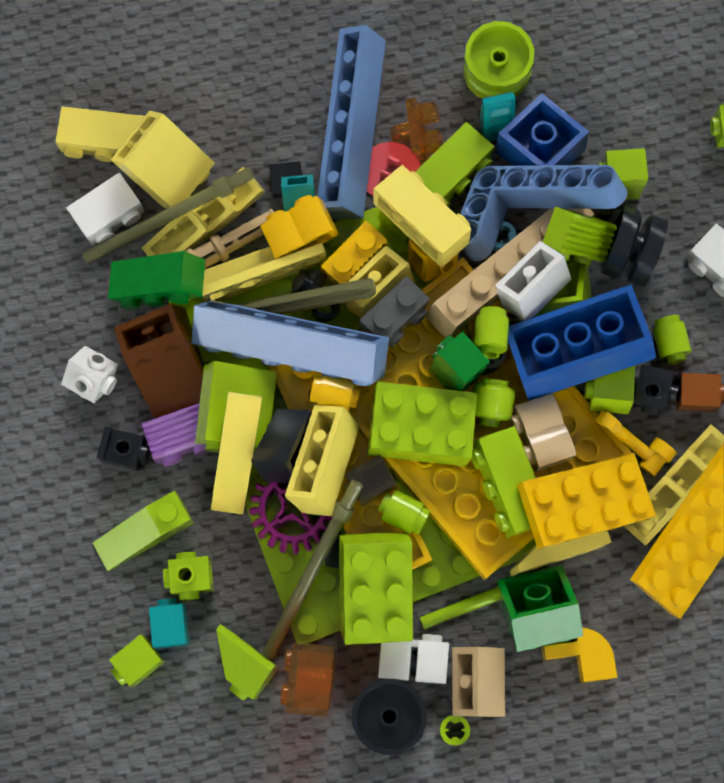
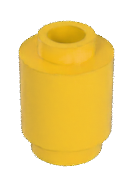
(334, 392)

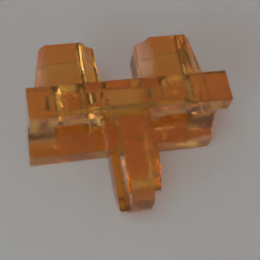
(414, 130)

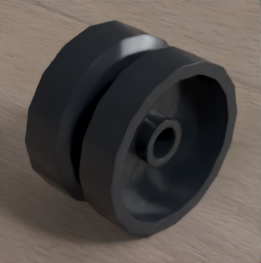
(639, 248)
(383, 736)

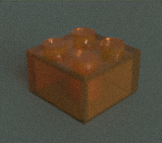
(309, 679)

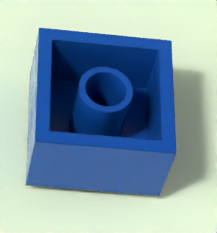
(542, 136)

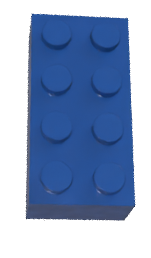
(580, 342)

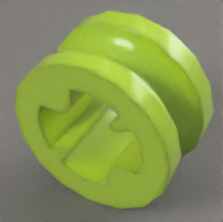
(455, 740)

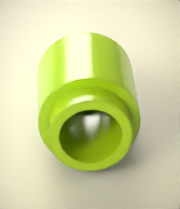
(491, 331)
(671, 339)
(404, 512)

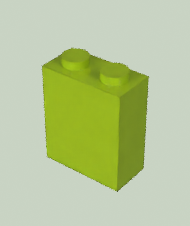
(216, 383)

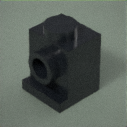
(132, 459)

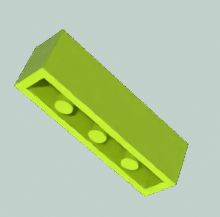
(451, 167)

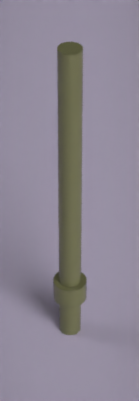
(222, 187)
(341, 514)

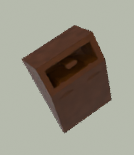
(163, 359)

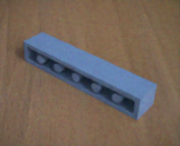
(351, 122)
(290, 342)

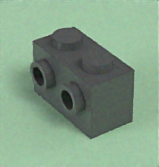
(396, 312)

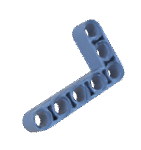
(545, 186)

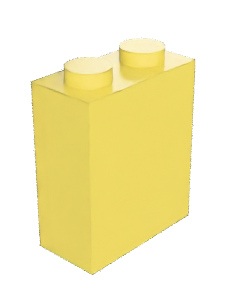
(163, 160)

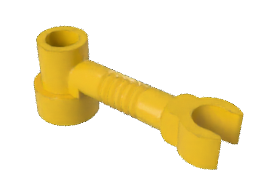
(653, 456)

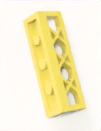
(257, 270)

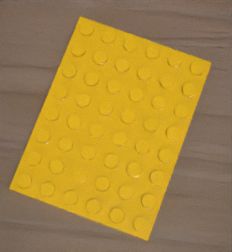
(456, 492)

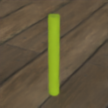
(460, 608)

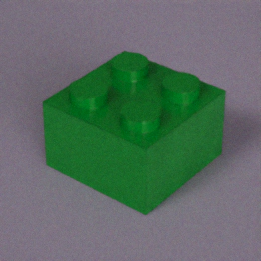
(540, 608)

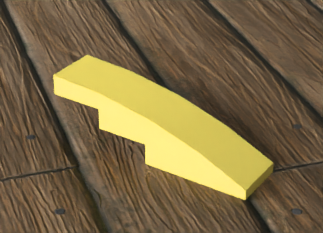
(203, 222)
(677, 483)

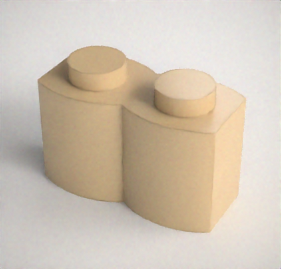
(543, 432)

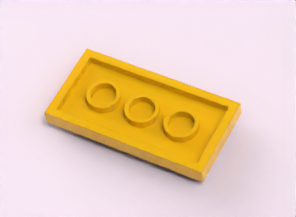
(585, 501)

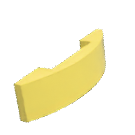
(236, 452)

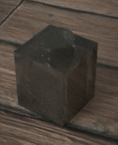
(375, 480)

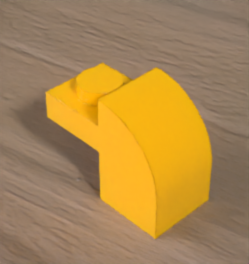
(592, 652)

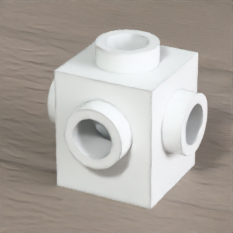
(90, 374)

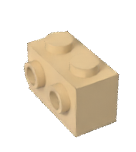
(478, 681)

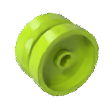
(498, 60)

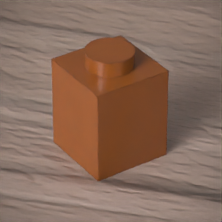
(700, 392)

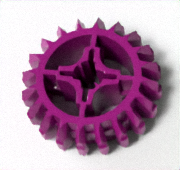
(282, 519)

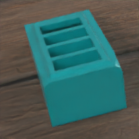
(496, 114)

